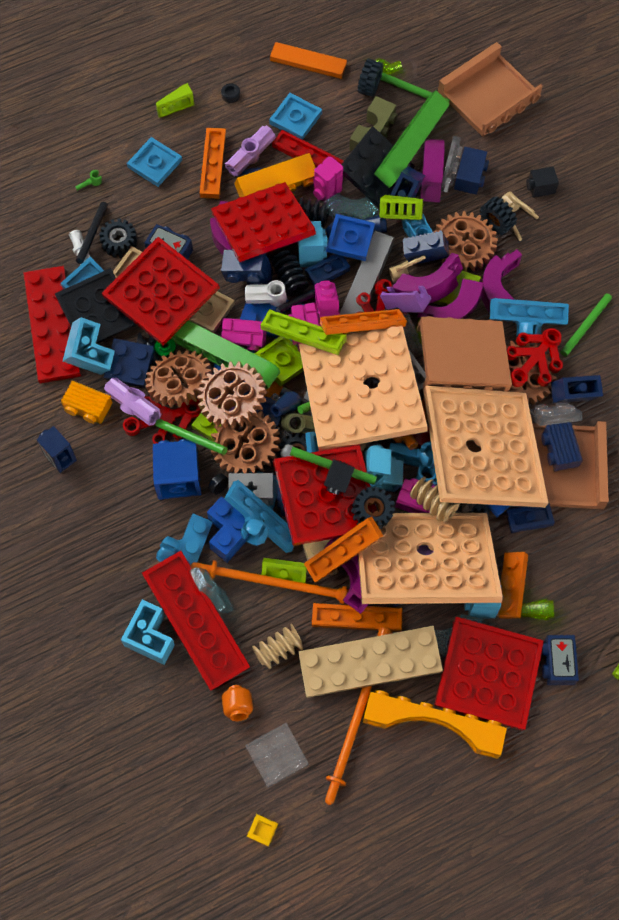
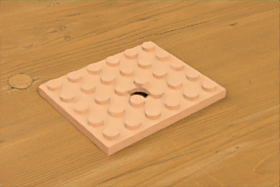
(349, 411)
(501, 424)
(456, 572)

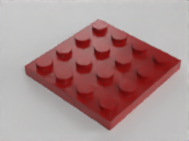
(263, 221)
(160, 291)
(309, 508)
(489, 673)

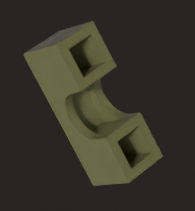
(381, 115)

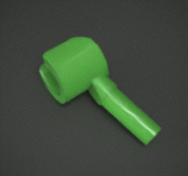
(94, 180)

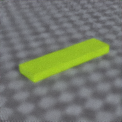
(302, 332)

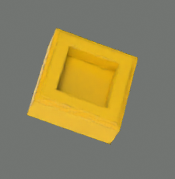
(262, 830)

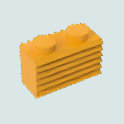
(86, 402)

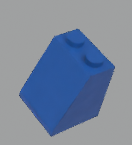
(176, 469)

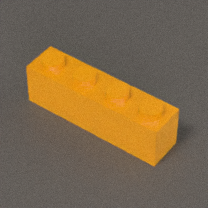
(294, 172)

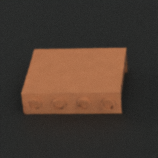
(488, 90)
(465, 353)
(582, 485)

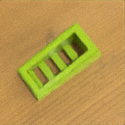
(175, 101)
(393, 214)

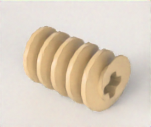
(430, 499)
(278, 647)

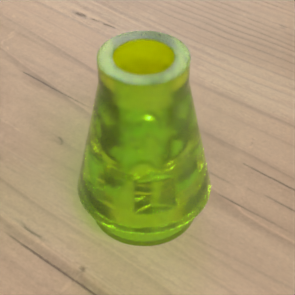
(539, 609)

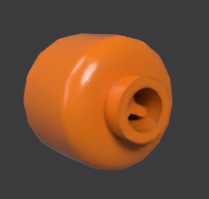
(237, 703)

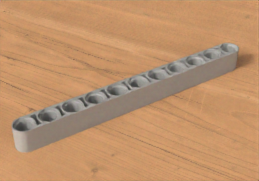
(366, 277)

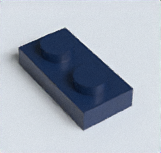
(328, 269)
(529, 518)

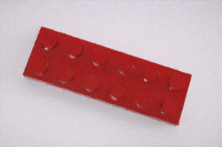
(48, 324)
(195, 621)

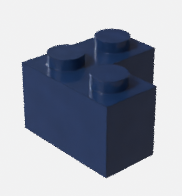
(253, 271)

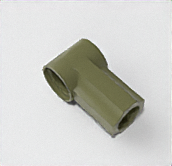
(304, 423)

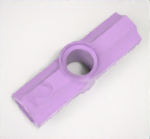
(250, 151)
(132, 401)

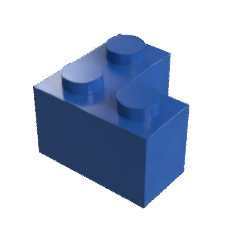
(230, 522)

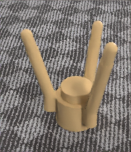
(515, 203)
(397, 271)

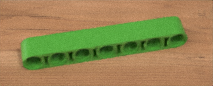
(412, 139)
(223, 351)

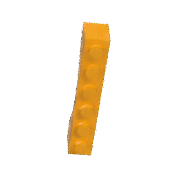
(481, 736)

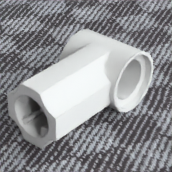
(265, 293)

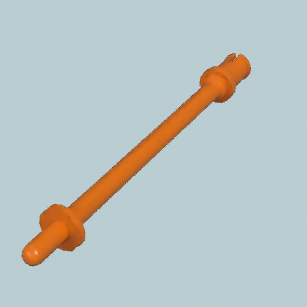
(214, 570)
(336, 779)

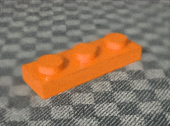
(513, 584)

